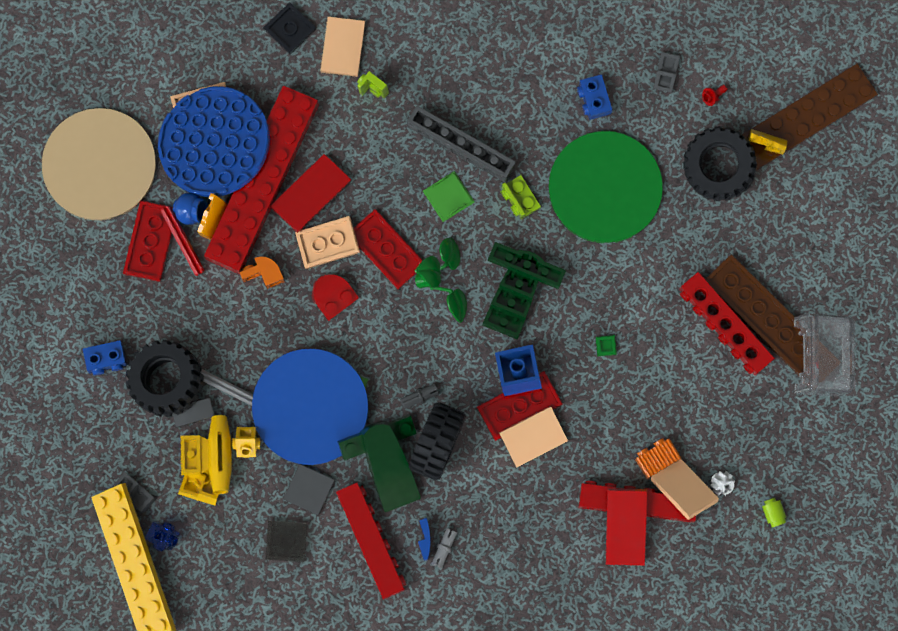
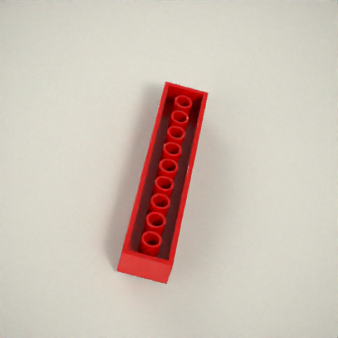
(251, 204)

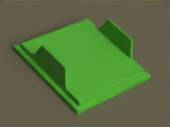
(448, 196)

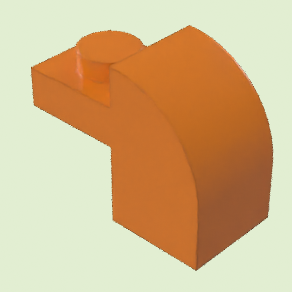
(266, 268)

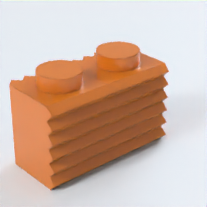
(657, 458)

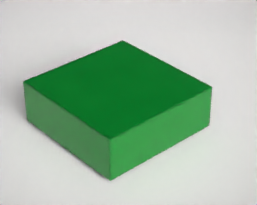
(606, 345)

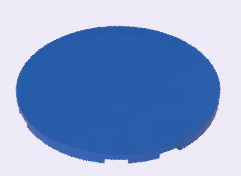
(214, 141)
(309, 405)

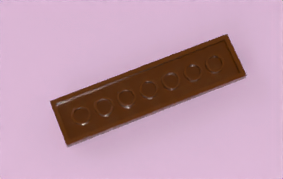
(814, 112)
(759, 311)

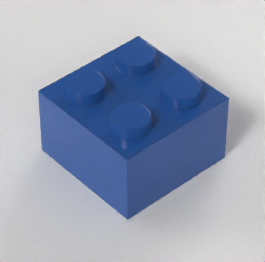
(518, 370)

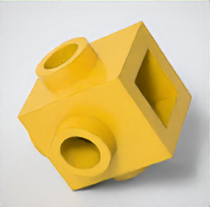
(246, 442)

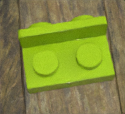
(377, 87)
(520, 196)

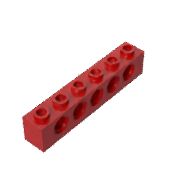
(725, 313)

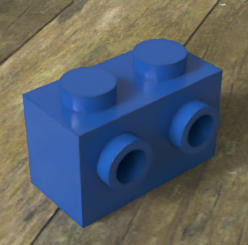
(595, 97)
(105, 357)

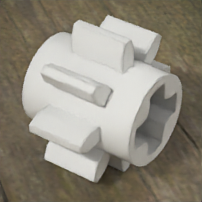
(722, 483)

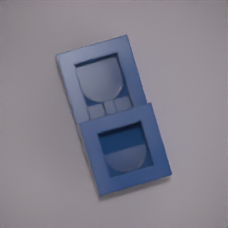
(425, 544)

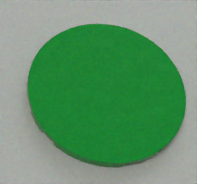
(605, 187)

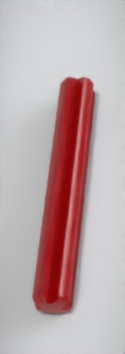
(182, 240)

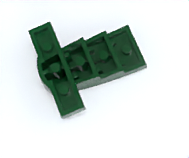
(517, 287)
(385, 460)

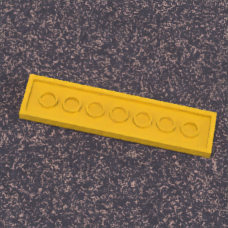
(132, 560)

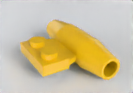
(209, 454)

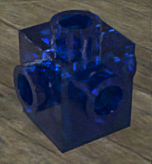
(162, 535)

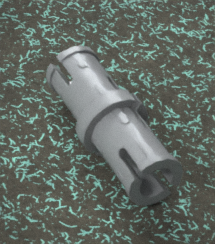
(444, 548)

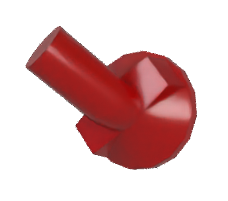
(710, 96)

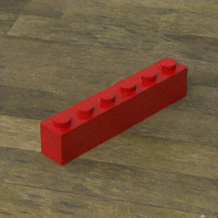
(658, 505)
(370, 541)

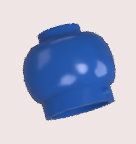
(189, 208)

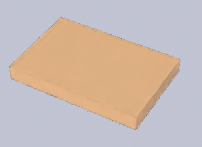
(342, 46)
(327, 242)
(533, 436)
(684, 489)

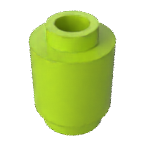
(774, 512)

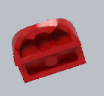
(332, 294)

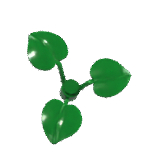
(429, 276)

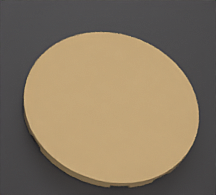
(98, 164)

